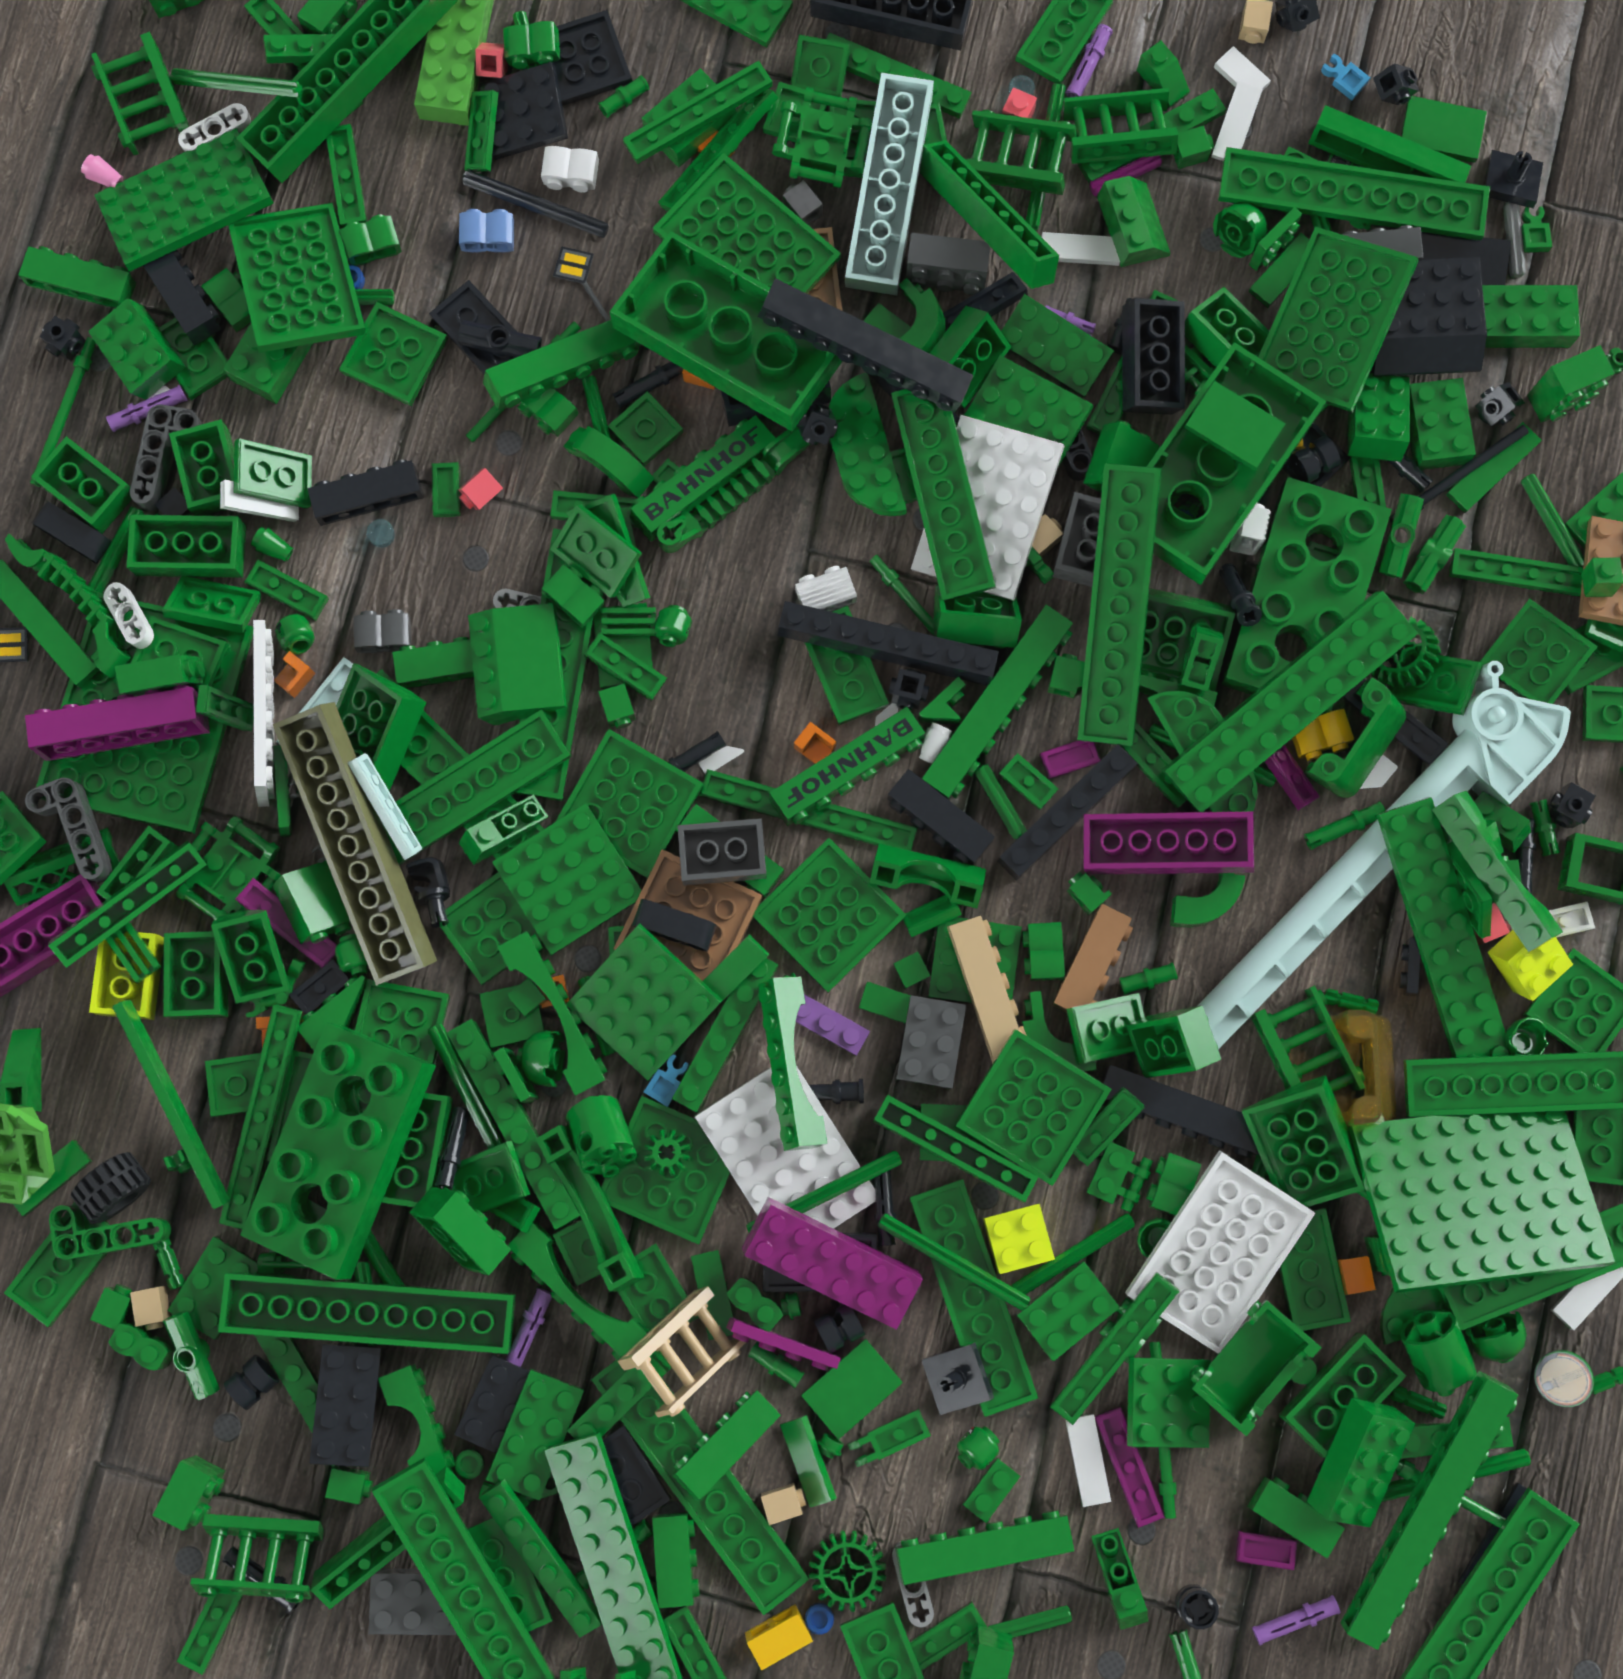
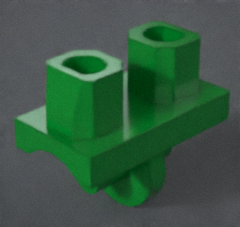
(1195, 368)

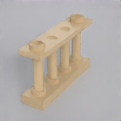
(658, 1340)

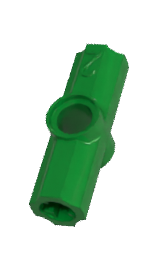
(1405, 518)
(1434, 554)
(191, 1355)

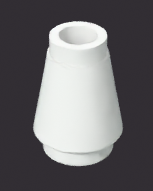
(934, 741)

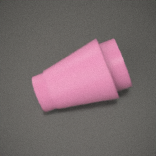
(100, 171)

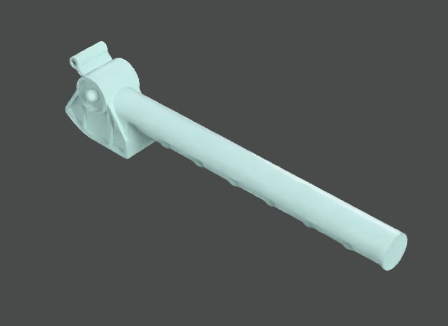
(1497, 751)

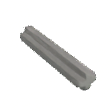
(1514, 233)

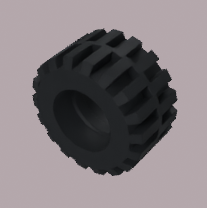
(110, 1187)

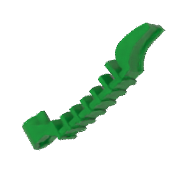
(773, 461)
(55, 570)

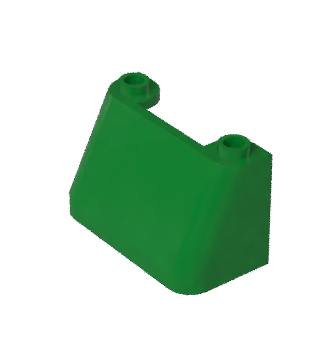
(1348, 775)
(1254, 1366)

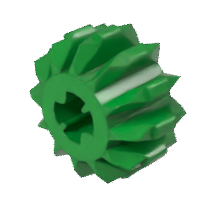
(666, 1162)

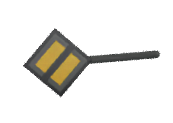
(575, 267)
(13, 644)

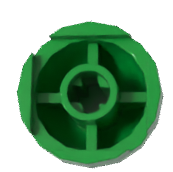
(1240, 228)
(542, 1058)
(1498, 1338)

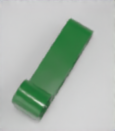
(111, 1234)

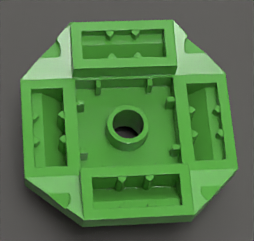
(24, 1153)

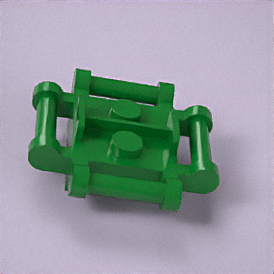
(822, 138)
(228, 867)

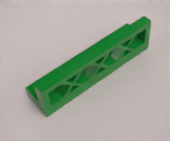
(51, 862)

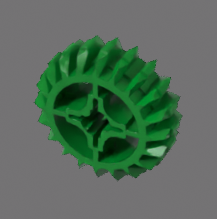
(1413, 659)
(834, 1573)

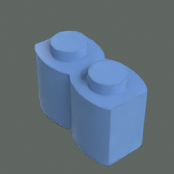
(486, 231)

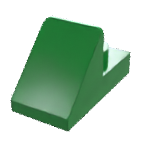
(939, 709)

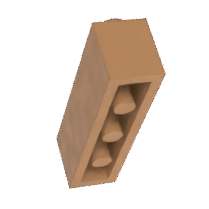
(1093, 959)

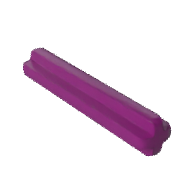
(1132, 169)

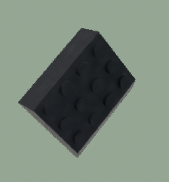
(1437, 322)

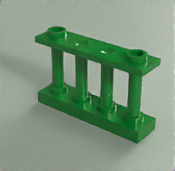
(165, 97)
(1124, 144)
(1021, 176)
(1279, 1048)
(247, 1530)

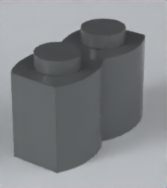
(381, 632)

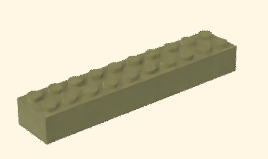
(354, 843)

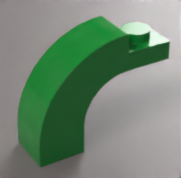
(929, 320)
(610, 459)
(1199, 911)
(1038, 1031)

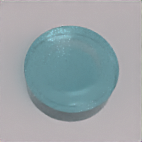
(1022, 83)
(380, 533)

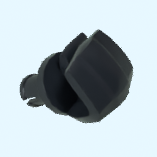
(436, 893)

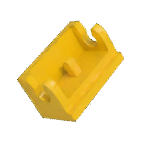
(778, 1637)

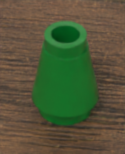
(271, 544)

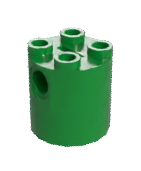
(600, 1135)
(1438, 1351)

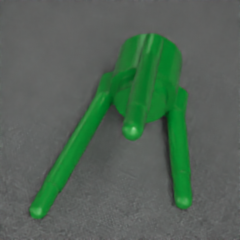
(274, 1263)

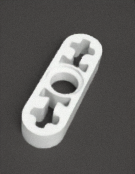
(216, 118)
(138, 619)

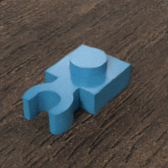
(1348, 79)
(664, 1084)

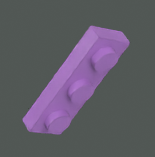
(832, 1026)

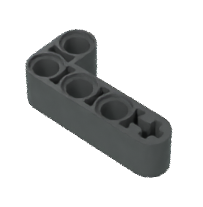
(157, 458)
(76, 832)

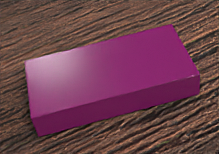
(1069, 758)
(1266, 1550)

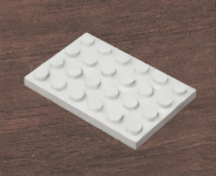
(1010, 489)
(263, 714)
(748, 1140)
(1223, 1250)

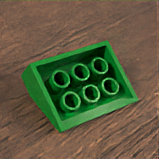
(1170, 629)
(516, 662)
(379, 719)
(1305, 1143)

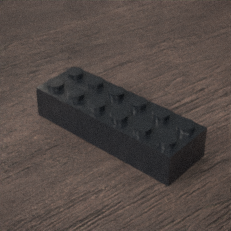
(925, 21)

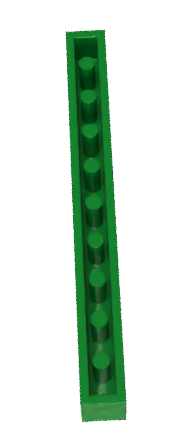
(1429, 1510)

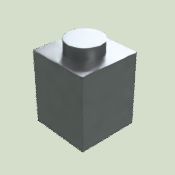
(803, 202)

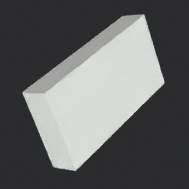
(1237, 68)

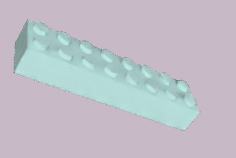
(889, 184)

